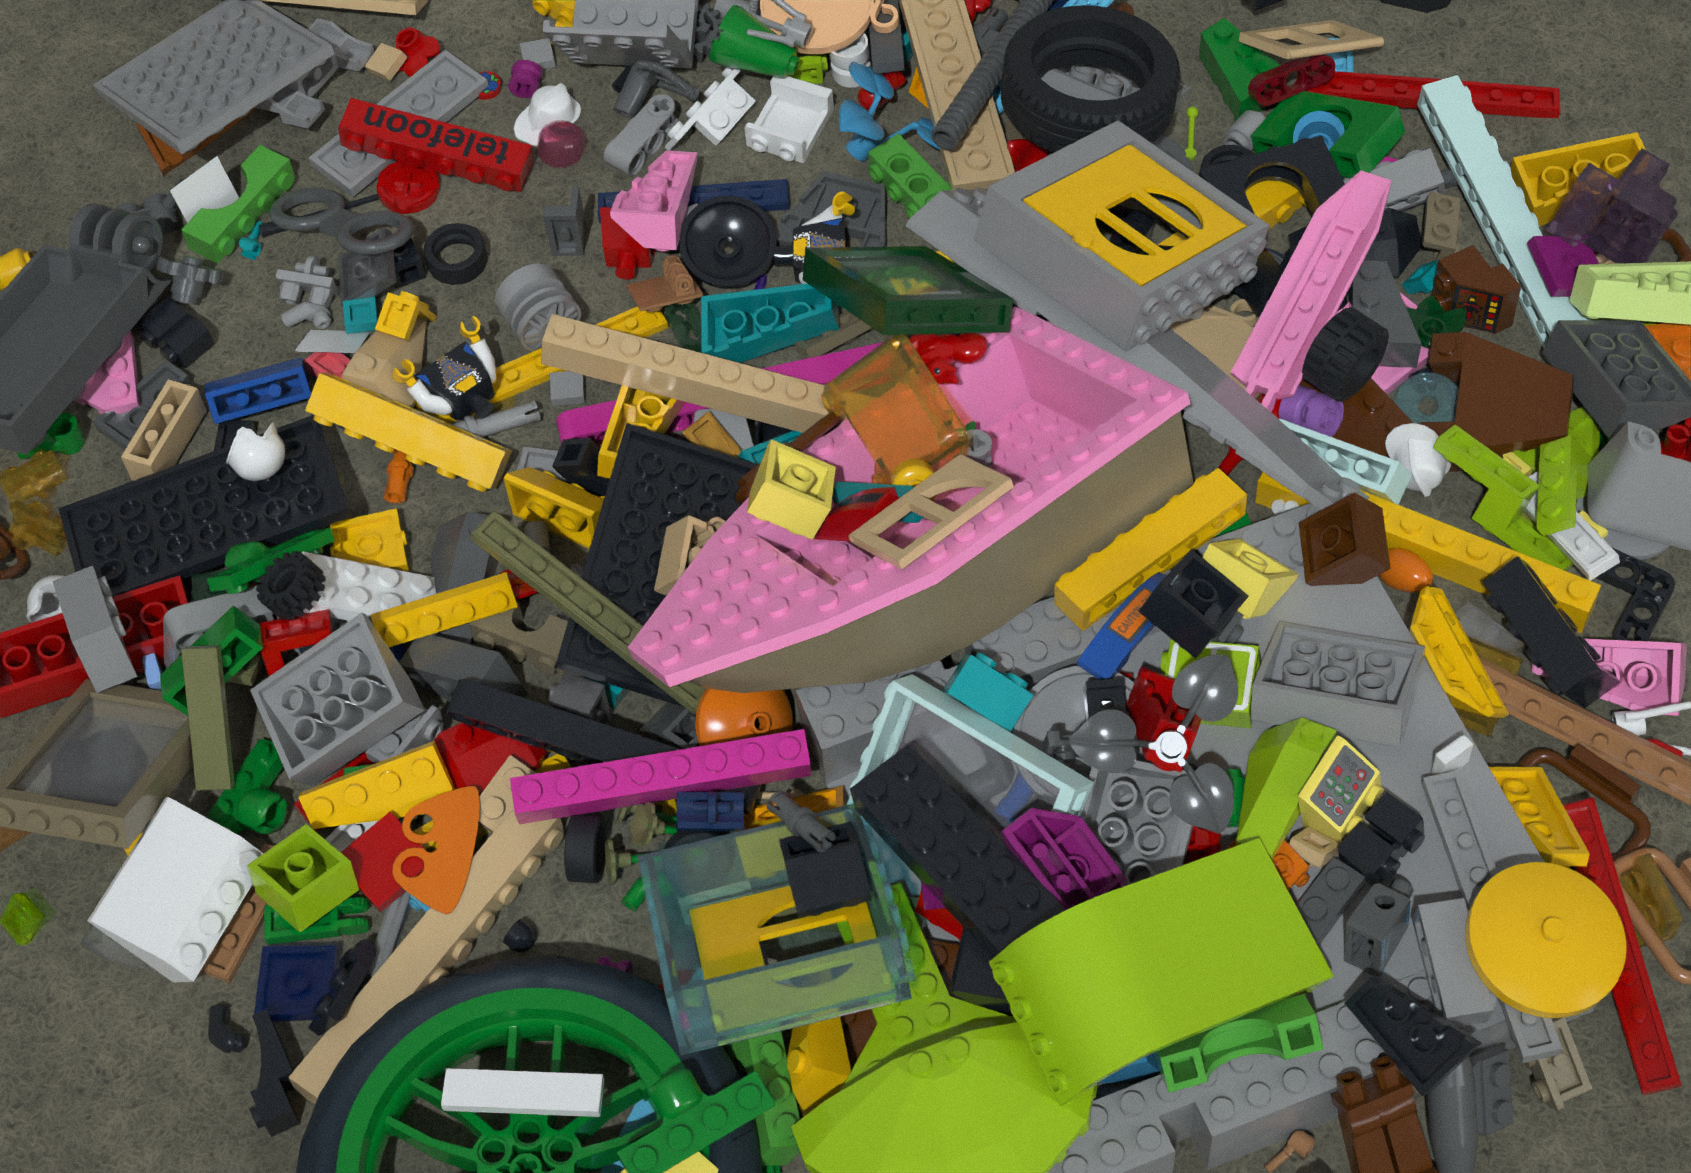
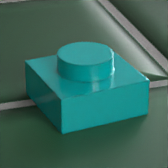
(1421, 279)
(360, 315)

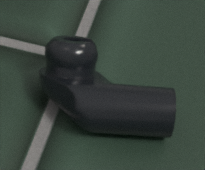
(221, 1034)

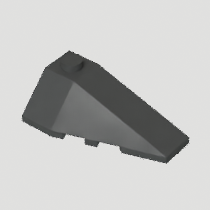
(459, 562)

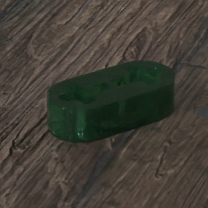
(680, 328)

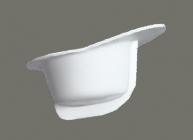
(546, 105)
(1414, 449)

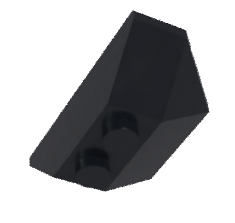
(1395, 242)

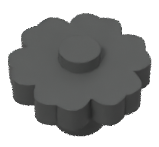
(188, 277)

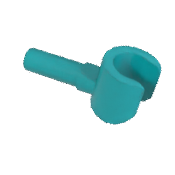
(250, 246)

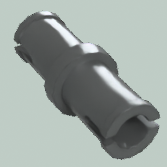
(800, 821)

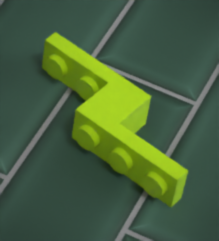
(1565, 473)
(1505, 499)

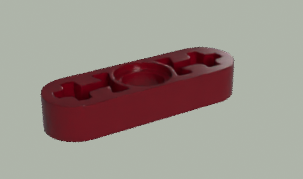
(1278, 76)

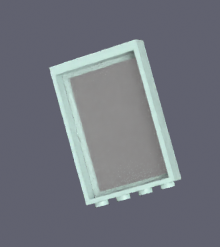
(974, 756)

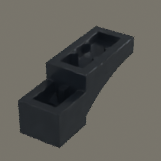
(271, 1099)

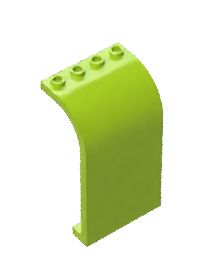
(1156, 965)

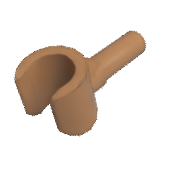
(1299, 1142)

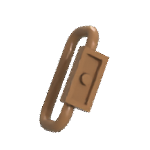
(1681, 881)

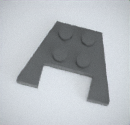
(865, 223)

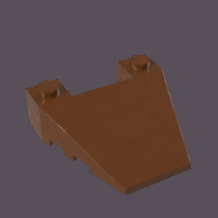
(1502, 395)

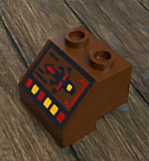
(1483, 291)

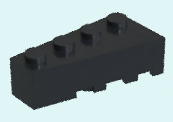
(1548, 634)

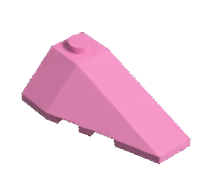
(658, 201)
(1647, 672)

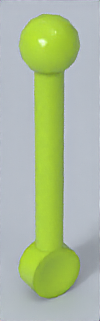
(1192, 113)

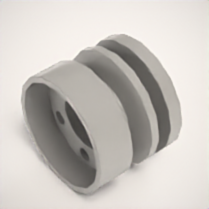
(529, 300)

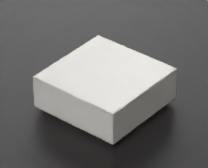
(1452, 756)

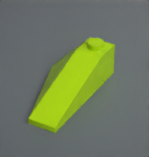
(1276, 775)

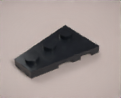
(1410, 1033)

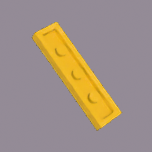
(445, 610)

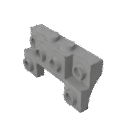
(296, 99)

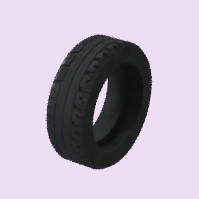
(1094, 38)

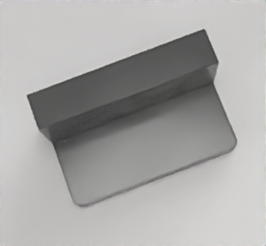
(566, 227)

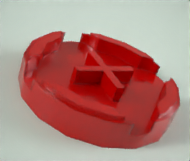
(407, 188)

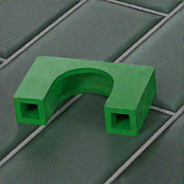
(1368, 127)

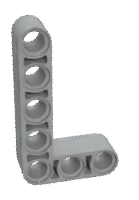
(189, 621)

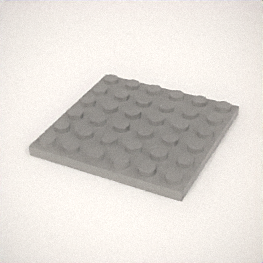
(213, 71)

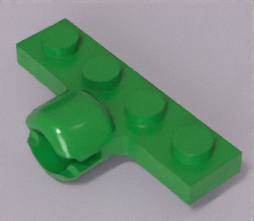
(251, 558)
(250, 802)
(693, 1119)

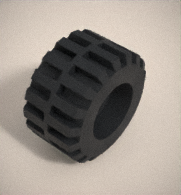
(1345, 354)

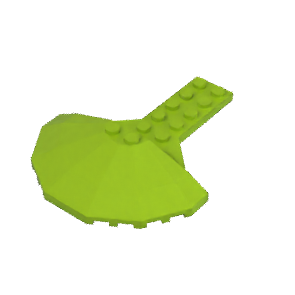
(940, 1088)

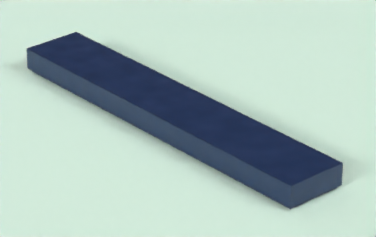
(767, 194)

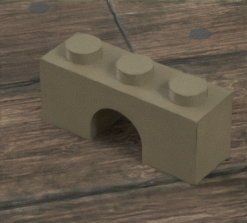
(537, 646)

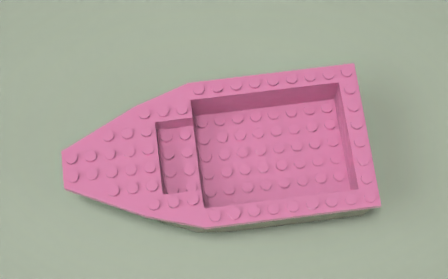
(1087, 460)

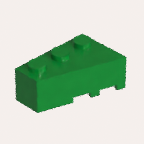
(1233, 65)

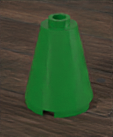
(751, 53)

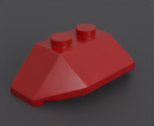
(477, 755)

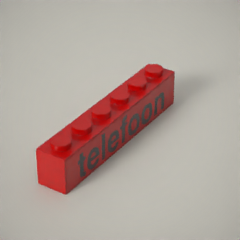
(435, 145)

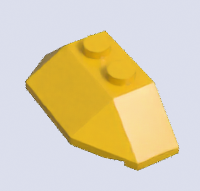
(1453, 656)

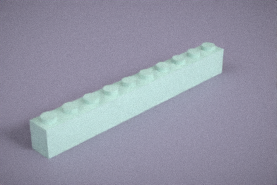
(1492, 197)

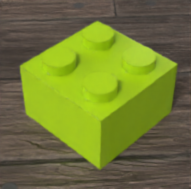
(303, 877)

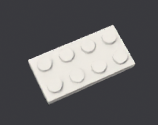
(365, 588)

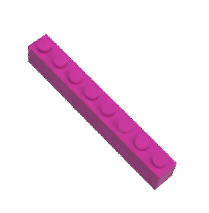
(660, 776)

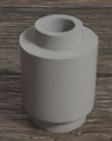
(1242, 128)

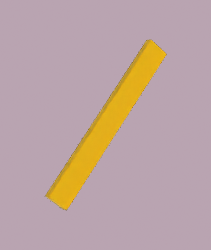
(528, 371)

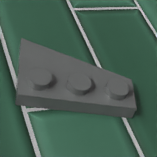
(123, 426)

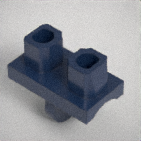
(710, 811)

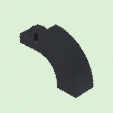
(579, 465)

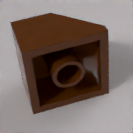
(1344, 543)

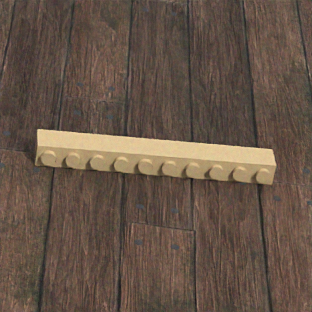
(682, 374)
(436, 941)

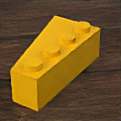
(639, 409)

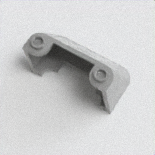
(1641, 489)

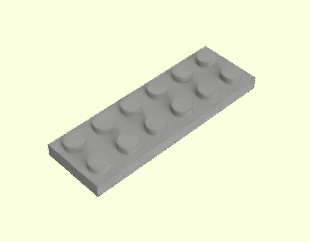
(432, 92)

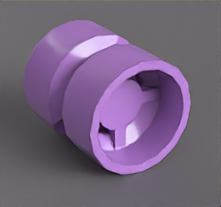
(1312, 411)

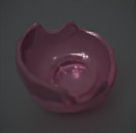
(560, 143)

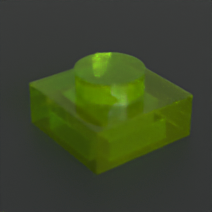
(21, 918)

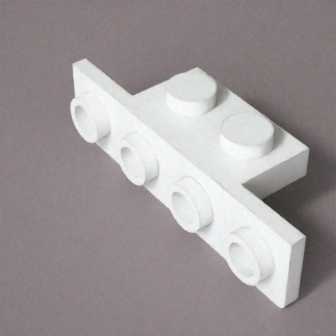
(719, 112)

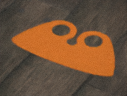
(455, 832)

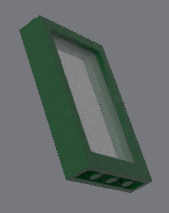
(907, 290)

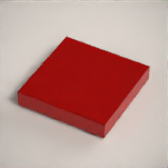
(373, 861)

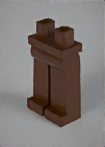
(1381, 1121)

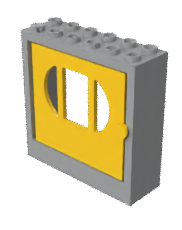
(1048, 233)

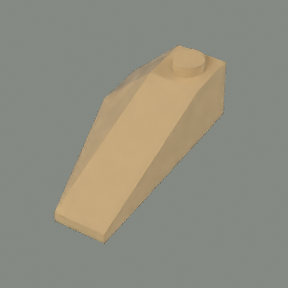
(379, 355)

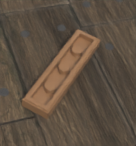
(237, 937)

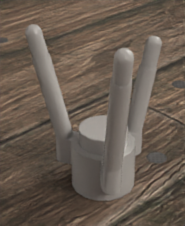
(793, 32)

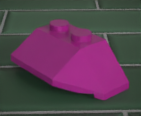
(1063, 856)

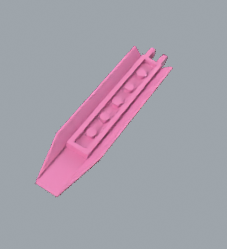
(1312, 287)

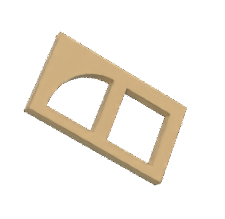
(1312, 44)
(956, 474)

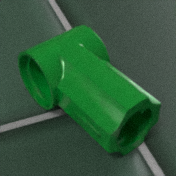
(62, 436)

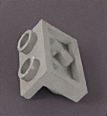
(412, 734)

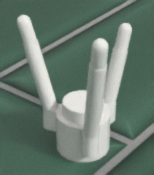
(1636, 723)

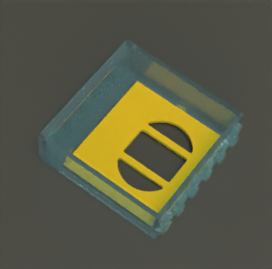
(731, 892)

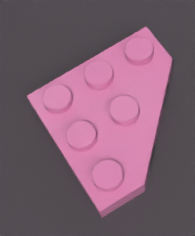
(114, 382)

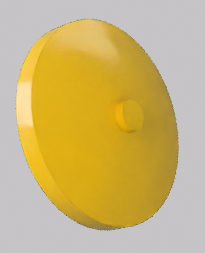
(1545, 940)

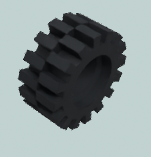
(290, 585)

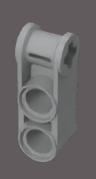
(642, 135)

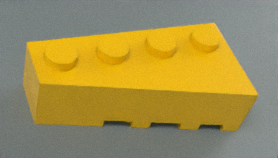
(1550, 174)

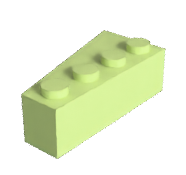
(1634, 291)

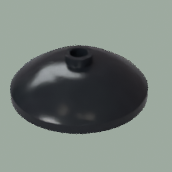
(722, 224)

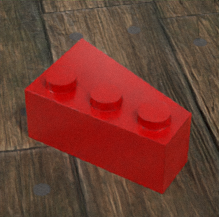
(1156, 712)

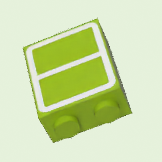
(1245, 665)

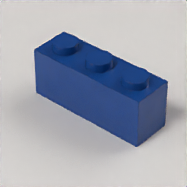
(257, 390)

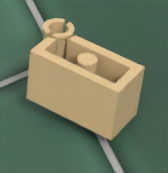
(680, 547)

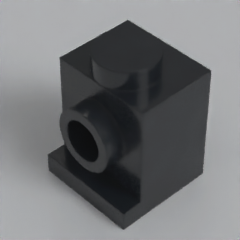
(404, 258)
(1103, 690)

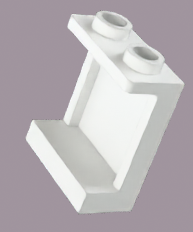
(791, 119)

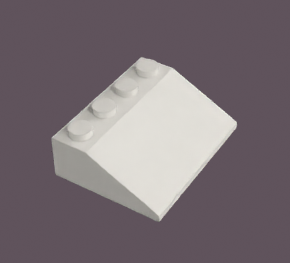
(176, 891)

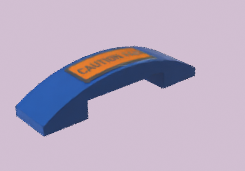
(1120, 634)

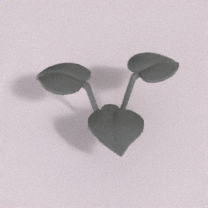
(1200, 797)

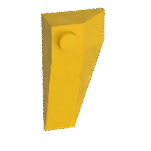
(817, 1062)

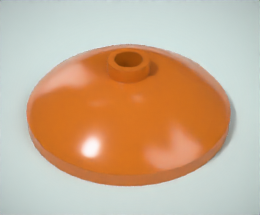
(731, 715)

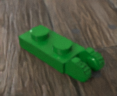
(278, 930)

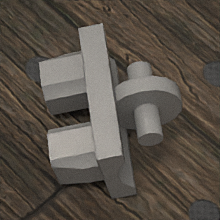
(293, 283)

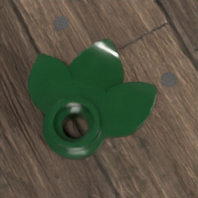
(1432, 318)

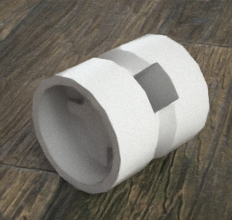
(841, 59)

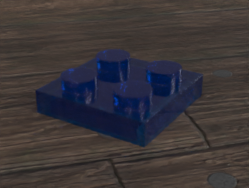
(294, 980)

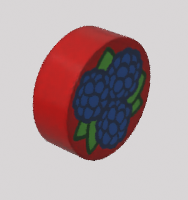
(494, 86)

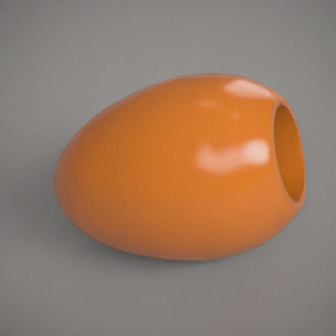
(1407, 571)

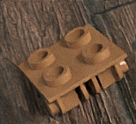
(673, 287)

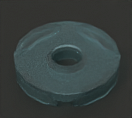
(1429, 386)

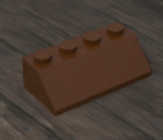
(1368, 418)

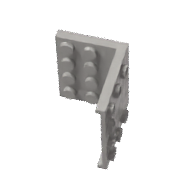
(628, 32)

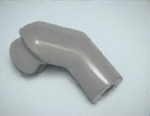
(307, 311)

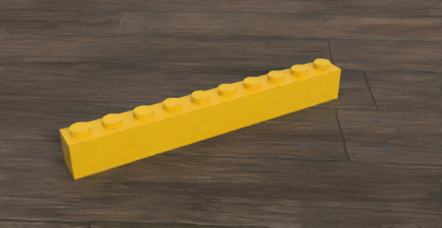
(1458, 553)

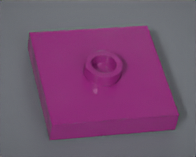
(1559, 262)

